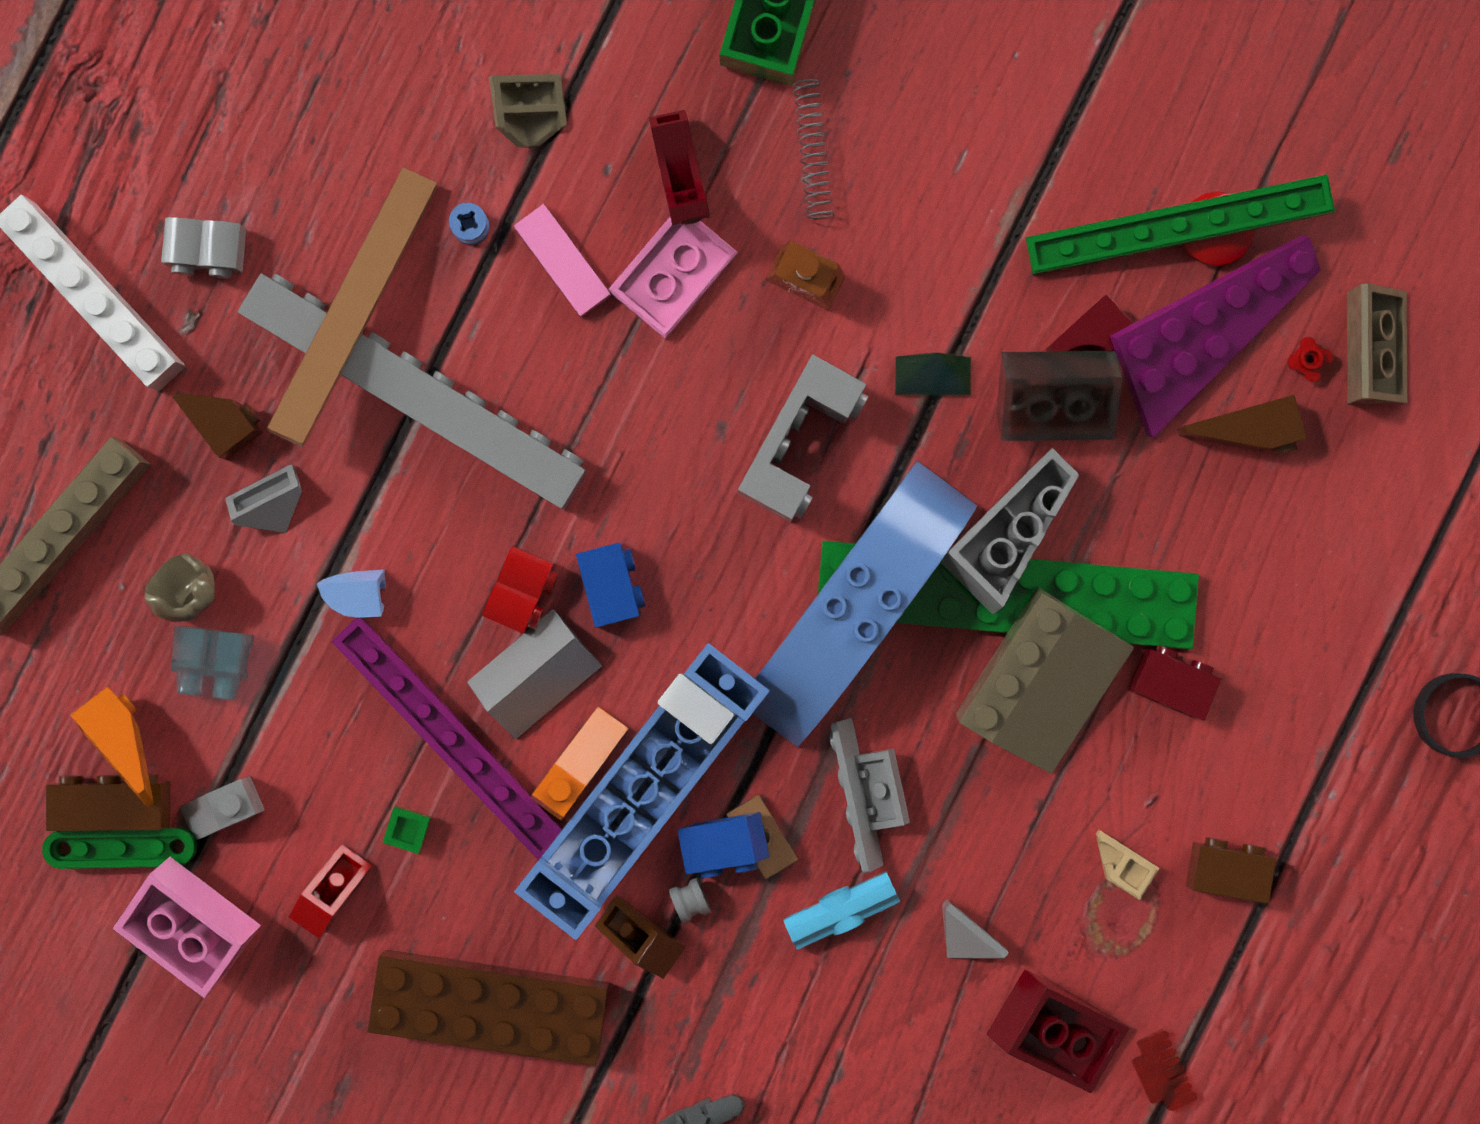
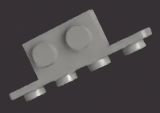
(871, 792)

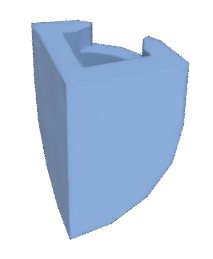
(354, 593)

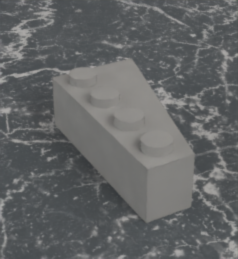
(1004, 539)

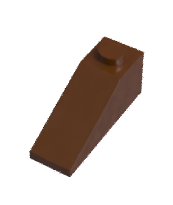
(1257, 428)

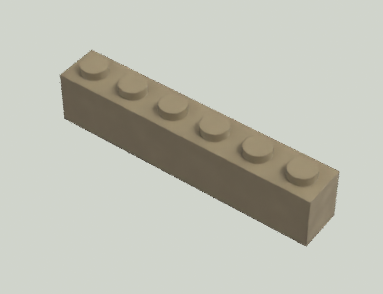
(66, 526)

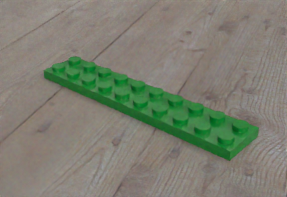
(1128, 602)

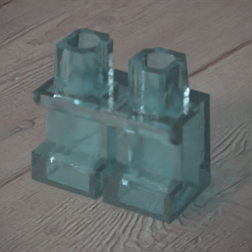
(211, 654)

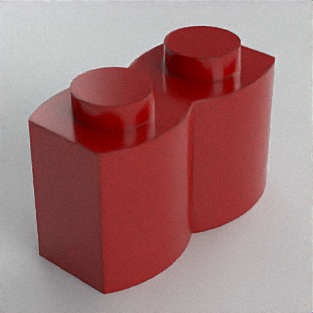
(520, 589)

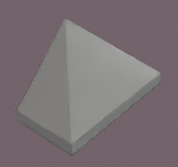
(267, 502)
(967, 938)

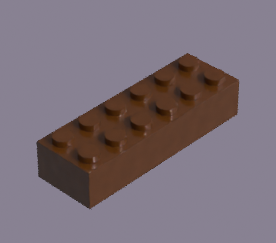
(488, 1007)

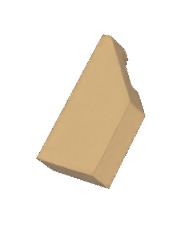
(1124, 866)

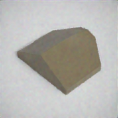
(528, 107)

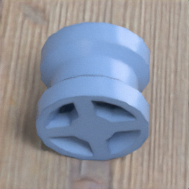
(474, 228)

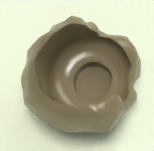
(180, 589)

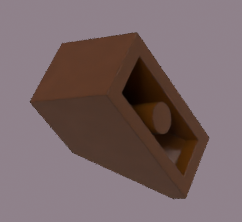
(221, 422)
(639, 937)

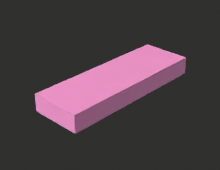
(562, 260)

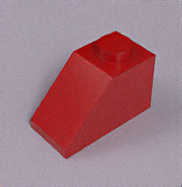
(329, 891)

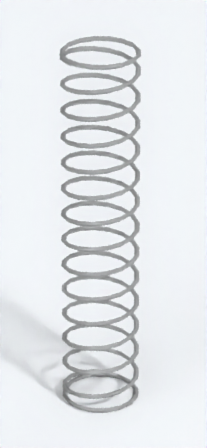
(814, 144)

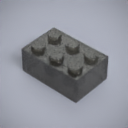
(1058, 395)

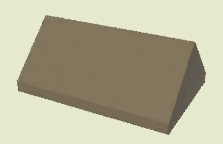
(1376, 345)

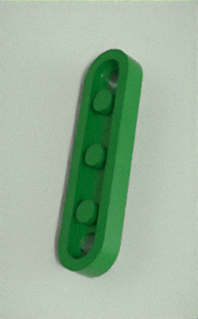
(118, 848)

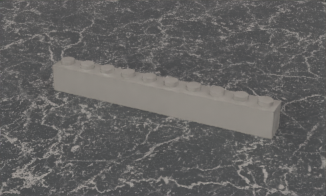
(423, 396)

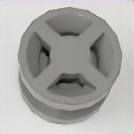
(690, 900)

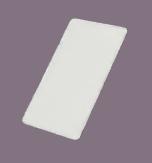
(695, 708)

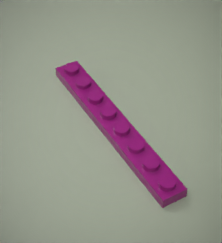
(448, 736)

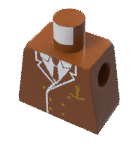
(806, 274)

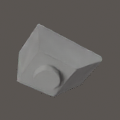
(222, 808)

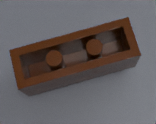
(105, 805)

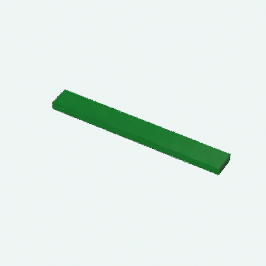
(1180, 225)

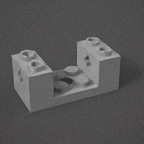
(823, 389)

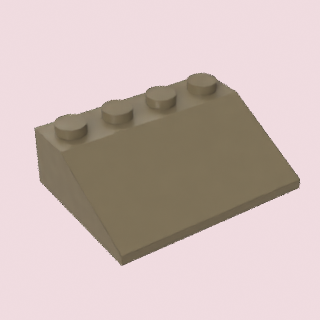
(1043, 681)

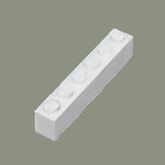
(90, 293)

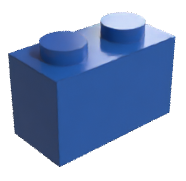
(609, 584)
(723, 844)

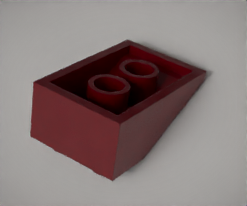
(1056, 1031)

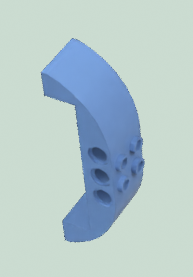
(861, 602)
(635, 800)

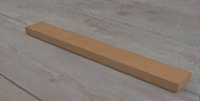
(352, 308)

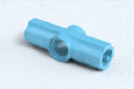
(841, 910)

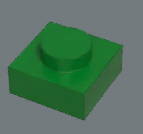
(407, 829)

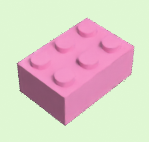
(186, 926)

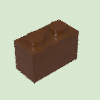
(1230, 871)

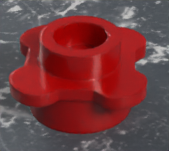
(1299, 362)

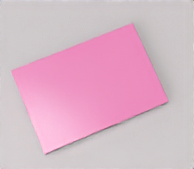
(672, 274)

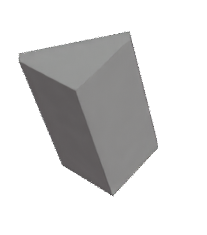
(534, 674)

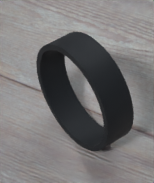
(1419, 708)

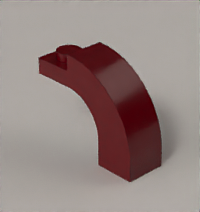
(679, 168)

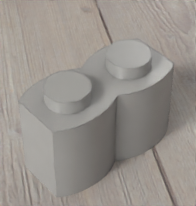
(203, 246)

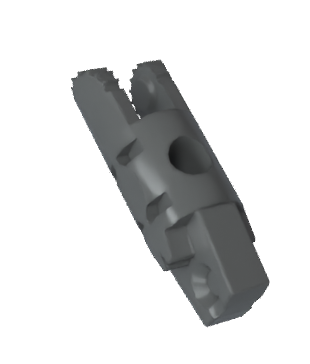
(708, 1112)

